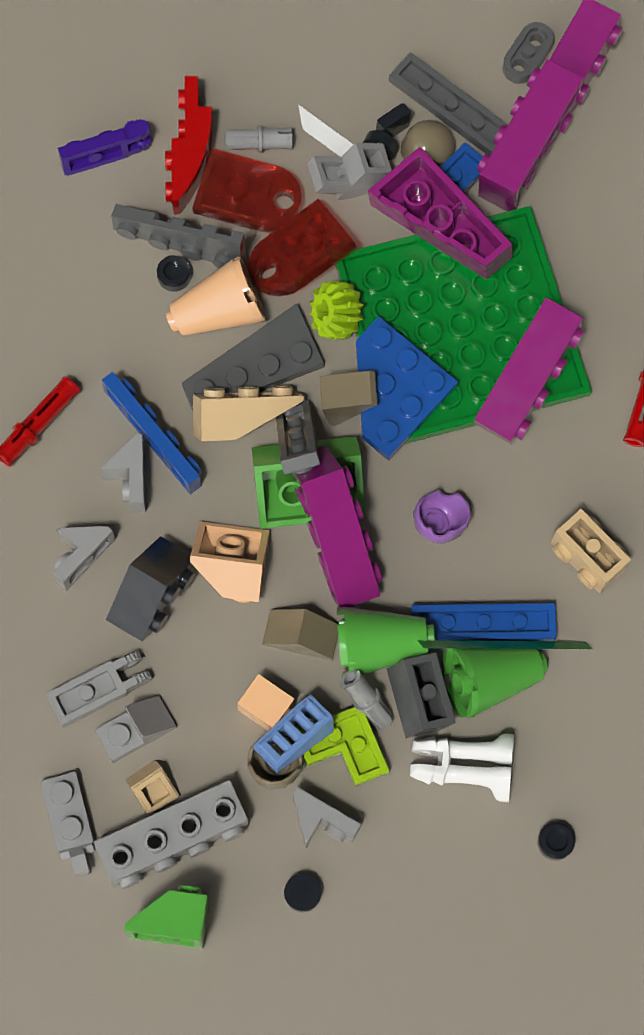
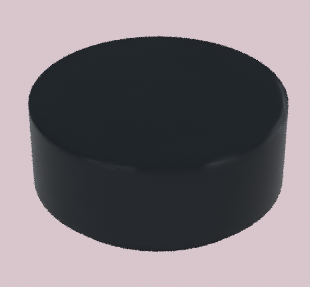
(388, 141)
(173, 273)
(556, 841)
(302, 893)

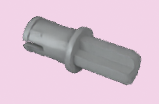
(259, 138)
(366, 698)

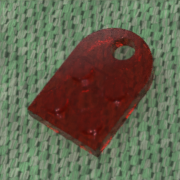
(245, 192)
(299, 251)

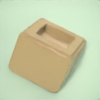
(152, 787)

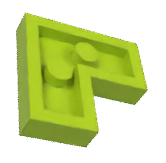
(355, 743)

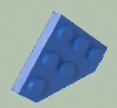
(406, 387)

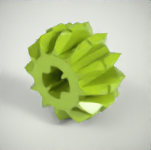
(336, 310)

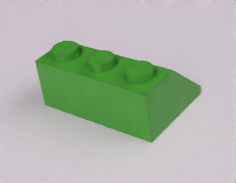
(276, 491)

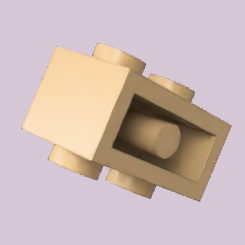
(590, 551)

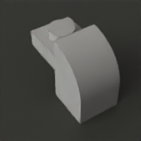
(352, 173)

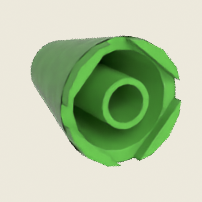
(379, 639)
(490, 676)

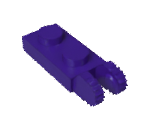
(105, 148)

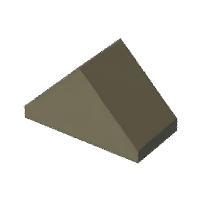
(347, 395)
(301, 633)

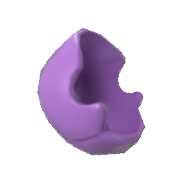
(441, 516)

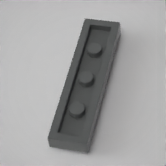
(447, 102)
(297, 439)

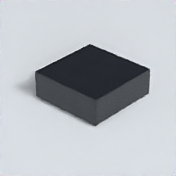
(394, 120)

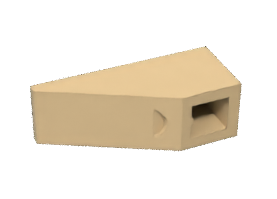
(232, 415)

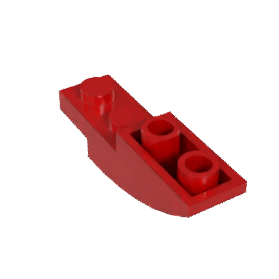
(191, 149)

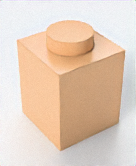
(265, 703)

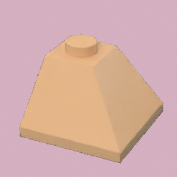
(231, 559)

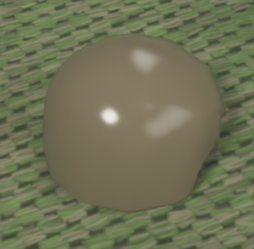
(432, 138)
(265, 774)

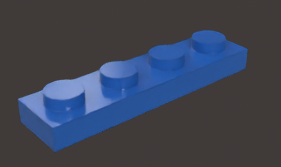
(161, 442)
(490, 621)

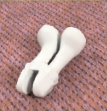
(494, 778)

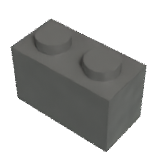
(420, 695)

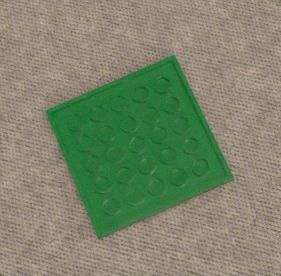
(461, 317)

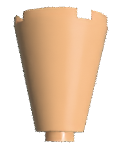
(218, 302)

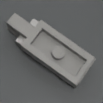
(69, 820)

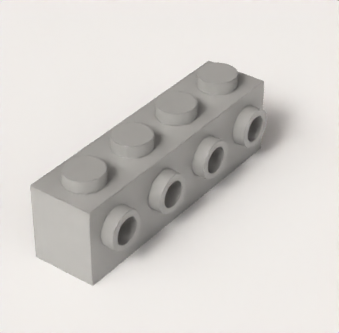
(172, 834)

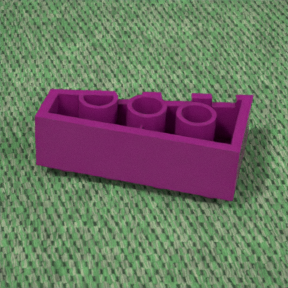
(586, 46)
(527, 135)
(437, 210)
(530, 371)
(337, 531)

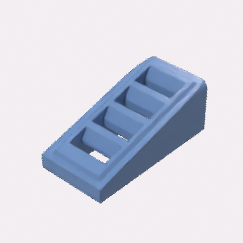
(287, 725)

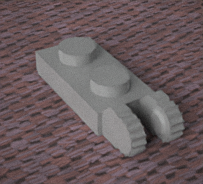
(95, 689)

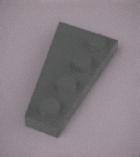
(179, 235)
(263, 360)

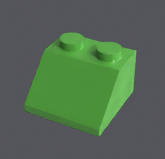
(173, 919)

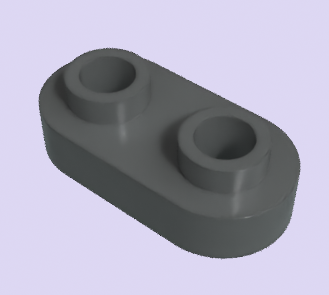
(525, 54)

